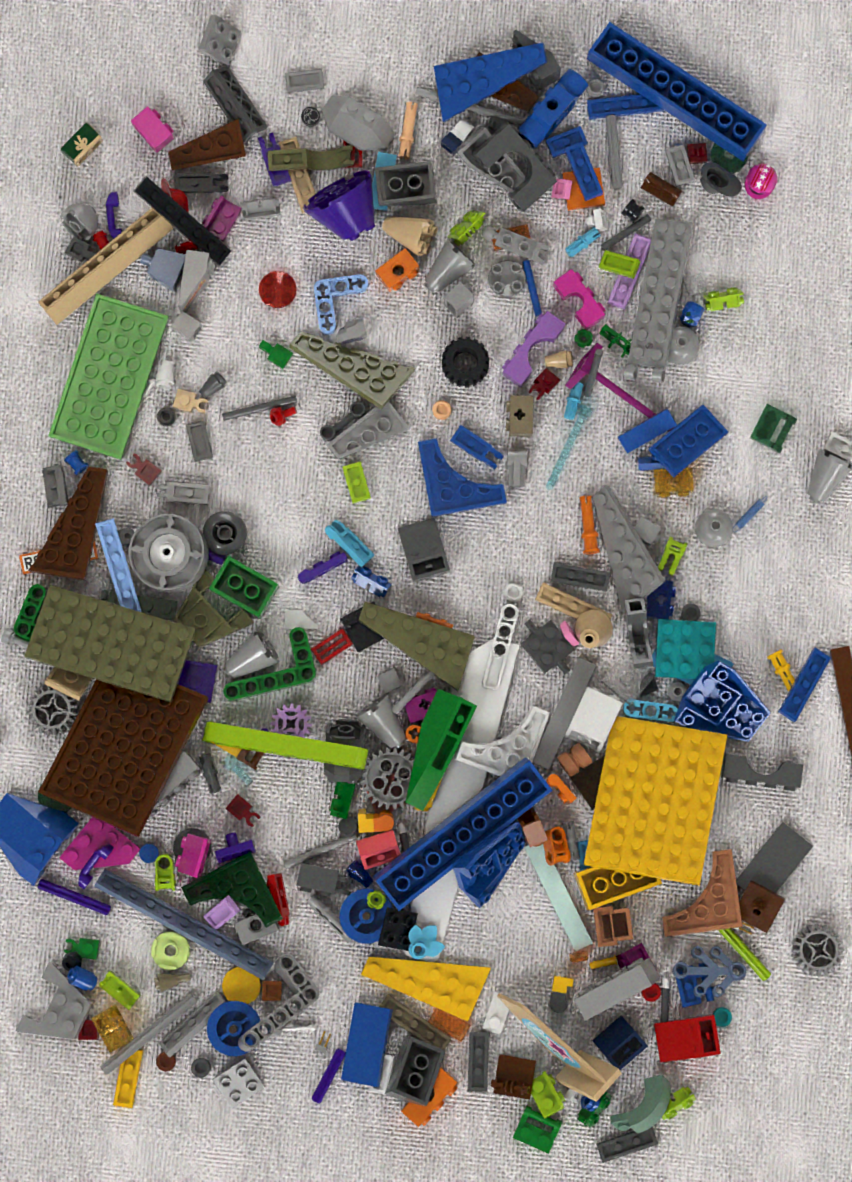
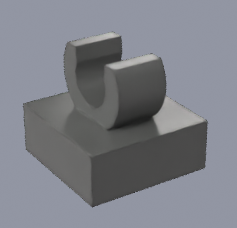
(494, 124)

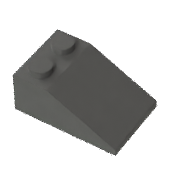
(406, 184)

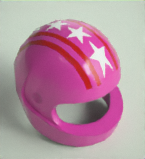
(761, 179)

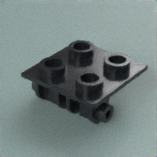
(360, 635)
(396, 928)

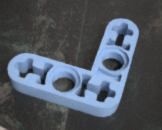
(333, 292)

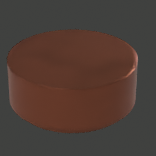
(165, 1062)

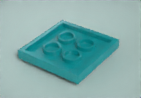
(684, 648)

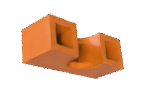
(443, 1085)

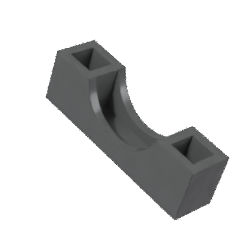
(737, 768)

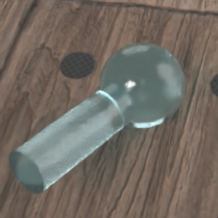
(232, 764)

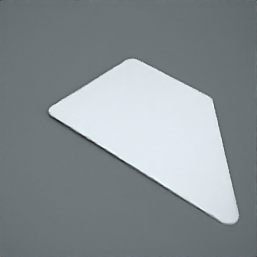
(298, 618)

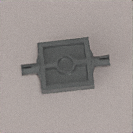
(547, 646)

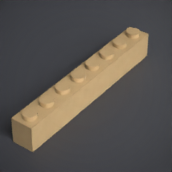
(105, 265)

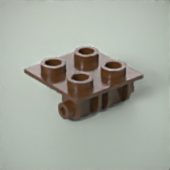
(514, 1077)

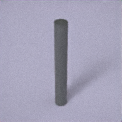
(626, 232)

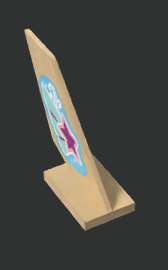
(582, 1071)

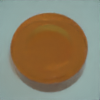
(578, 956)

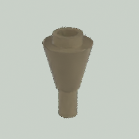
(167, 981)

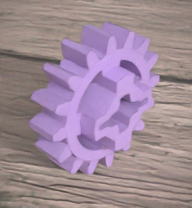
(282, 714)

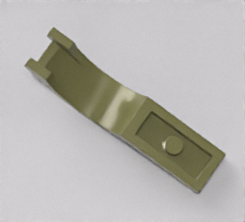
(307, 159)

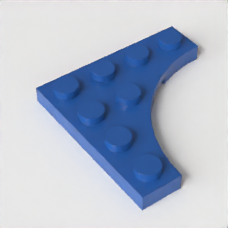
(450, 491)

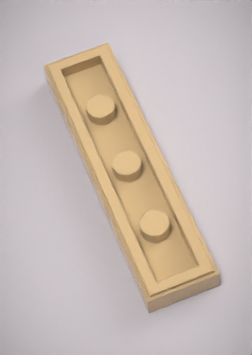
(300, 177)
(564, 602)

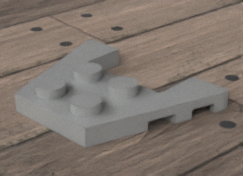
(65, 1013)

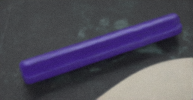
(74, 897)

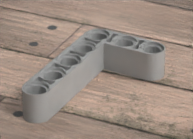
(284, 1010)

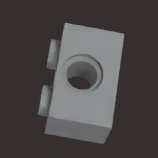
(247, 934)

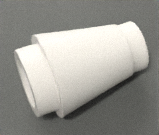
(165, 376)

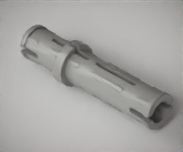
(328, 915)

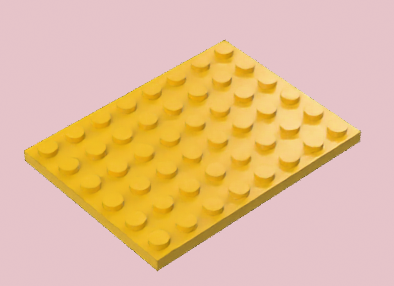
(656, 800)

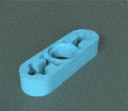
(636, 713)

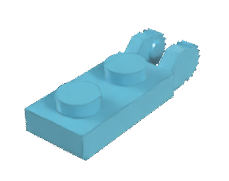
(349, 542)

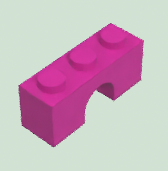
(571, 285)

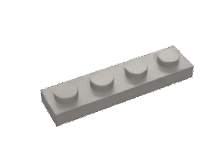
(191, 1025)

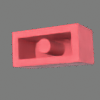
(378, 849)

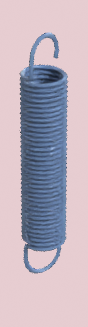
(750, 513)

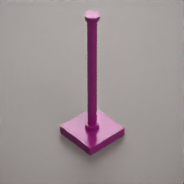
(583, 368)

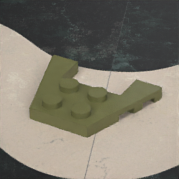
(202, 616)

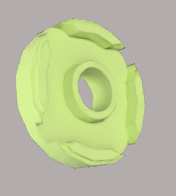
(170, 962)

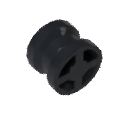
(633, 210)

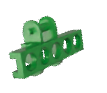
(617, 337)

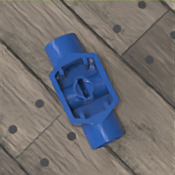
(560, 98)

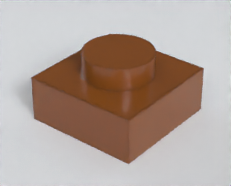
(271, 990)

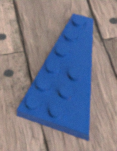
(477, 78)

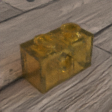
(662, 477)
(112, 1028)

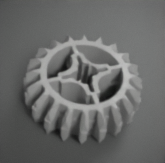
(51, 718)
(812, 957)

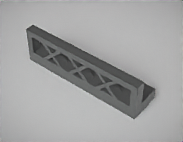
(231, 103)

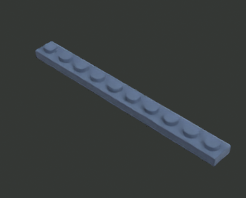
(184, 924)

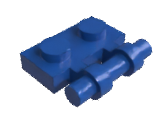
(686, 987)

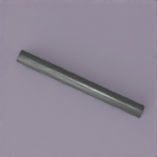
(593, 373)
(259, 408)

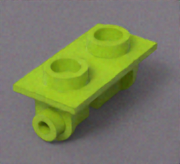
(716, 299)
(683, 1100)

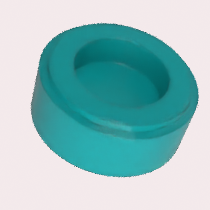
(722, 1016)

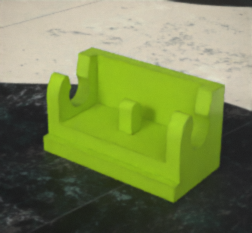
(119, 990)

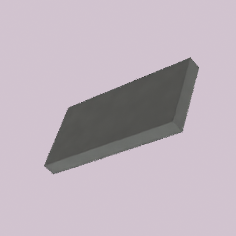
(775, 859)

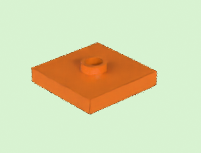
(576, 198)

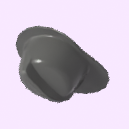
(718, 180)

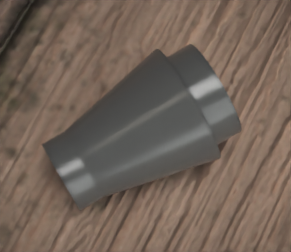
(213, 384)

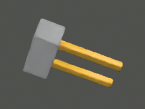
(322, 1049)

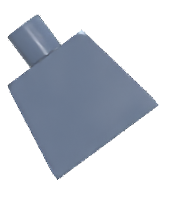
(165, 267)

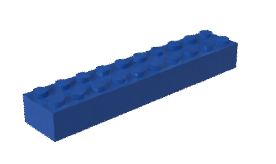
(676, 91)
(461, 832)

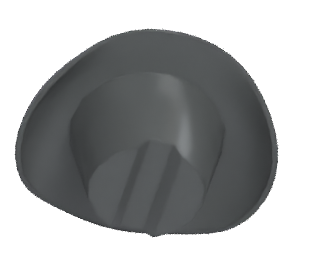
(224, 532)

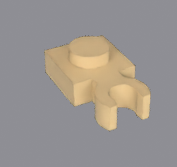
(187, 401)

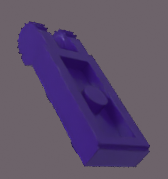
(277, 177)
(321, 568)

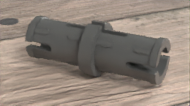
(210, 773)

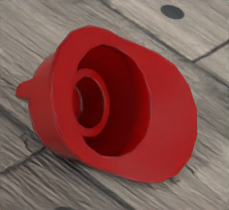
(176, 194)

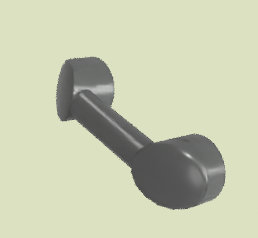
(357, 411)

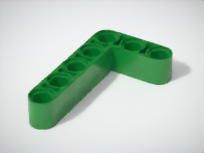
(23, 617)
(278, 676)

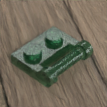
(767, 424)

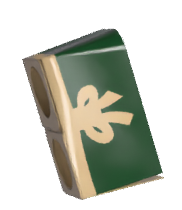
(81, 144)

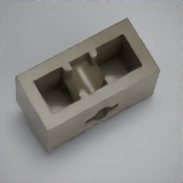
(524, 426)

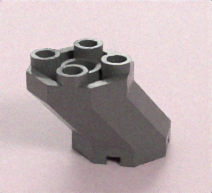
(346, 733)

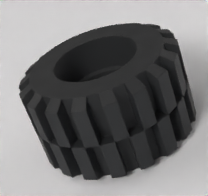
(465, 346)

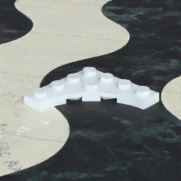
(506, 752)

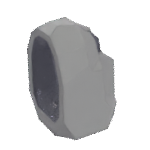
(352, 332)

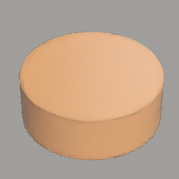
(441, 410)

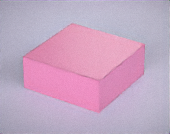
(562, 189)

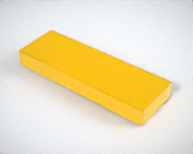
(128, 1080)

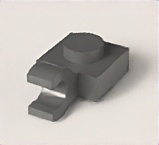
(79, 250)

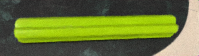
(746, 953)

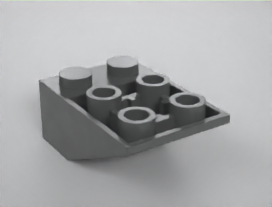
(544, 74)
(423, 550)

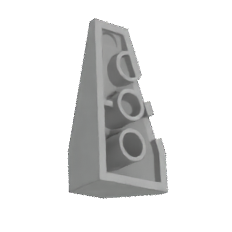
(502, 172)

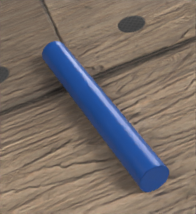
(532, 288)

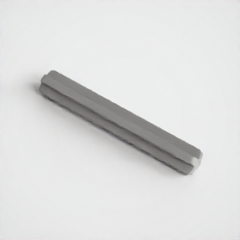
(614, 152)

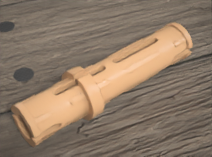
(407, 132)

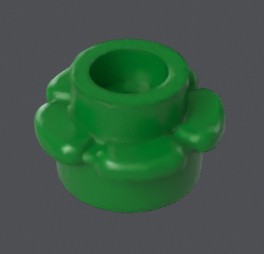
(583, 333)

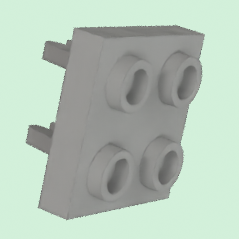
(219, 40)

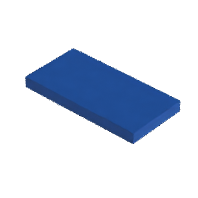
(688, 441)
(366, 1044)

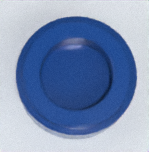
(149, 853)

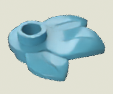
(426, 940)

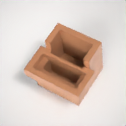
(612, 925)

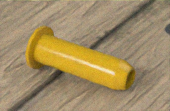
(603, 962)

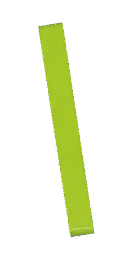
(285, 745)

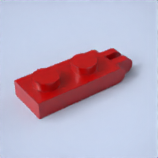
(277, 889)

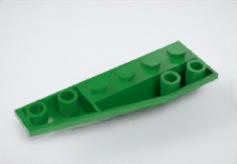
(436, 745)

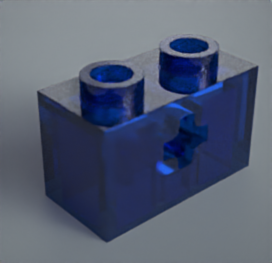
(654, 609)

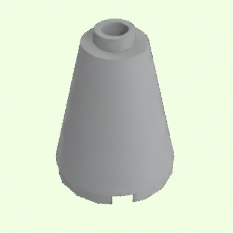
(448, 267)
(826, 476)
(251, 656)
(383, 722)

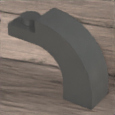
(638, 633)

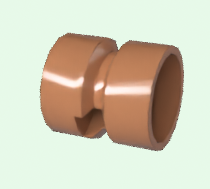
(574, 759)

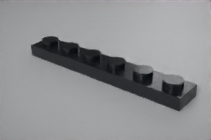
(181, 220)

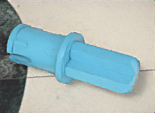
(582, 242)
(573, 401)

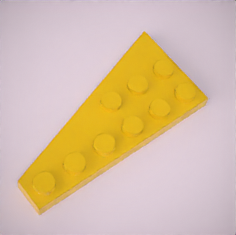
(441, 985)

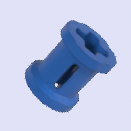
(76, 462)

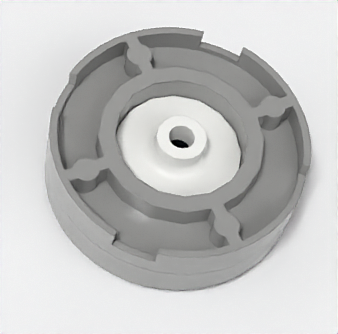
(187, 553)

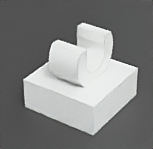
(598, 221)
(572, 1095)

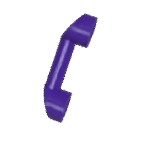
(112, 201)
(85, 877)

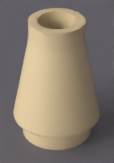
(560, 360)

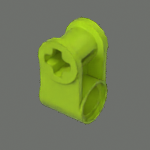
(165, 874)

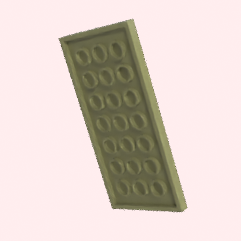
(110, 643)

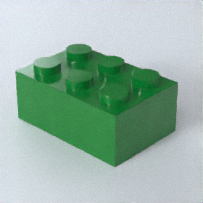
(244, 587)

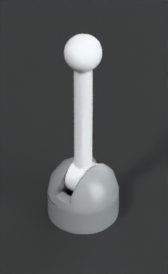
(311, 1027)

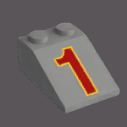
(195, 276)

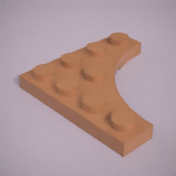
(716, 906)

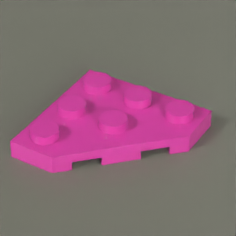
(93, 836)

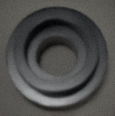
(162, 412)

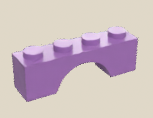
(547, 329)

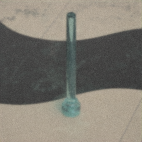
(583, 413)

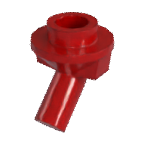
(278, 416)

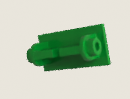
(341, 805)
(592, 1118)

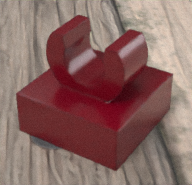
(697, 153)

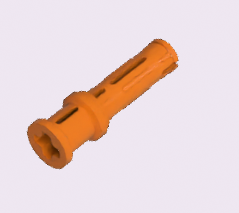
(589, 534)

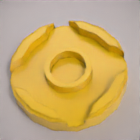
(241, 986)

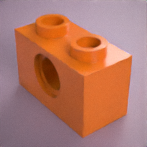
(401, 260)

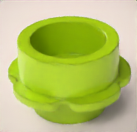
(376, 894)

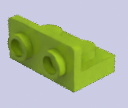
(545, 1095)

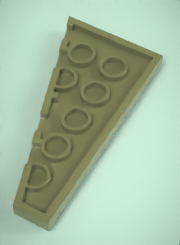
(358, 370)
(429, 644)

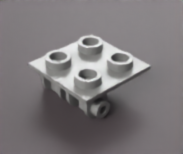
(238, 1083)

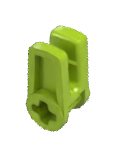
(675, 552)

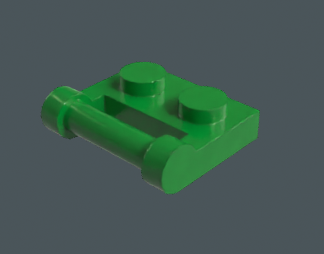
(534, 1135)

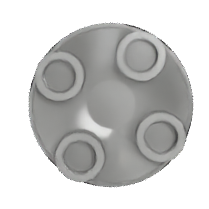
(506, 278)

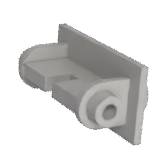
(269, 208)

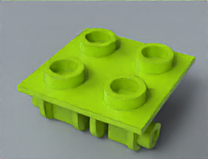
(471, 219)

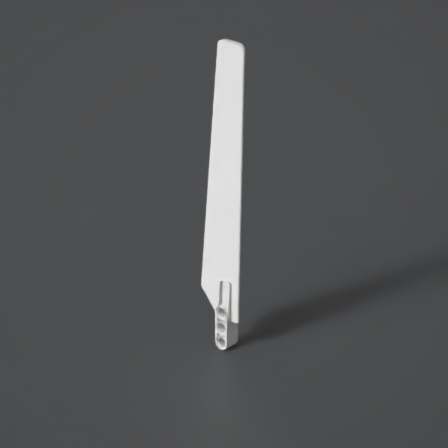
(485, 685)

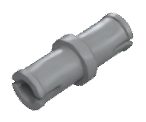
(571, 840)

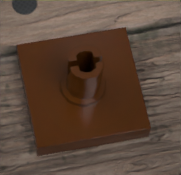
(760, 906)

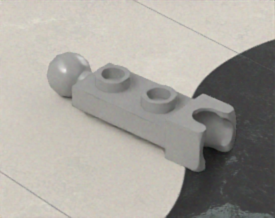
(515, 243)

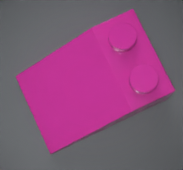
(193, 855)

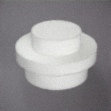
(513, 592)

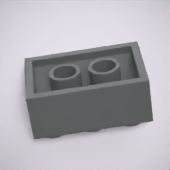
(415, 1071)

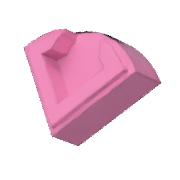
(569, 634)

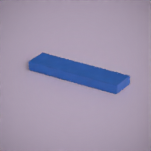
(620, 106)
(804, 684)

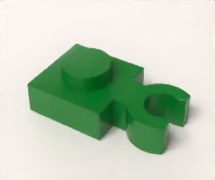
(86, 948)

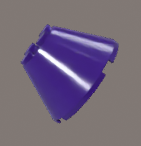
(345, 206)

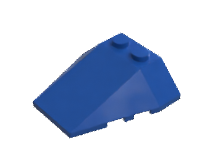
(32, 834)

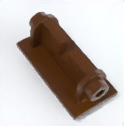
(661, 189)

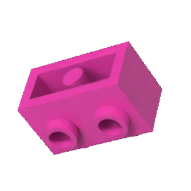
(152, 129)

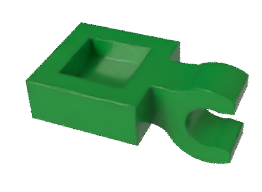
(277, 355)

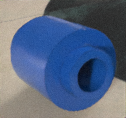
(82, 978)

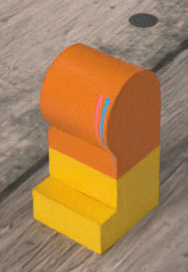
(375, 821)

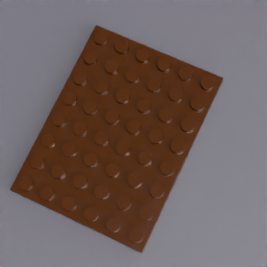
(122, 753)

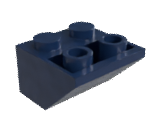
(619, 1043)

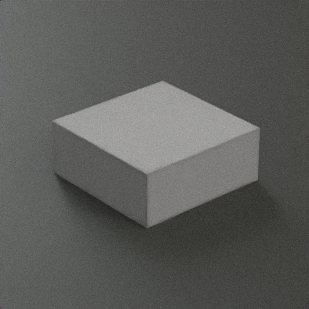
(389, 681)

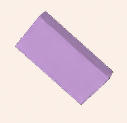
(221, 913)

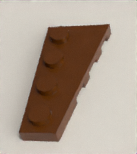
(516, 95)
(212, 147)

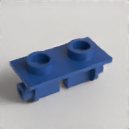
(378, 583)

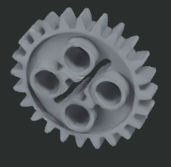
(375, 772)

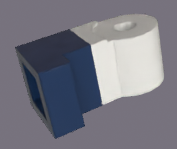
(457, 136)

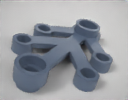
(711, 970)

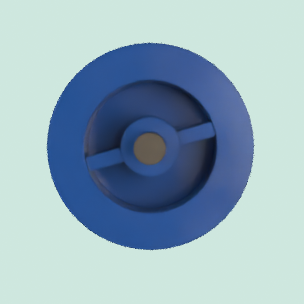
(361, 921)
(228, 1024)

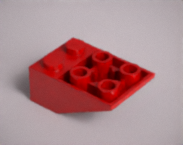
(687, 1038)

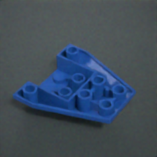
(722, 704)
(485, 865)

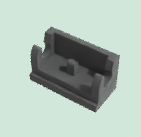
(55, 486)

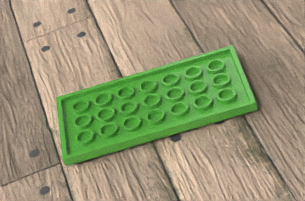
(108, 376)

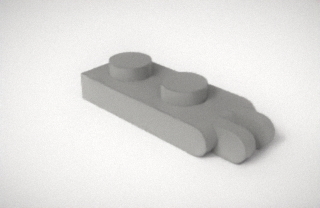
(185, 493)

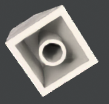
(593, 719)

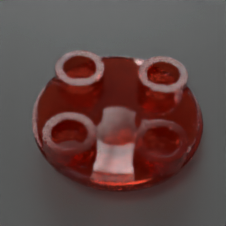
(277, 289)

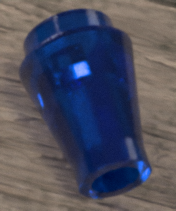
(358, 873)

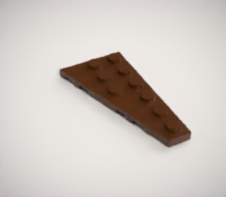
(73, 535)

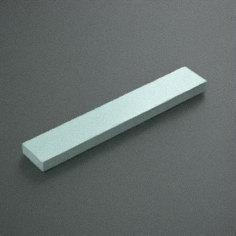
(559, 898)

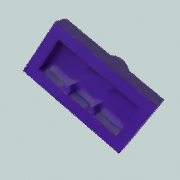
(234, 849)

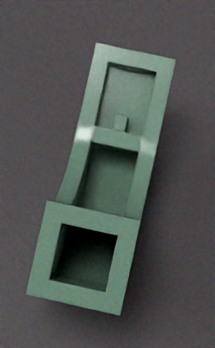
(651, 1108)

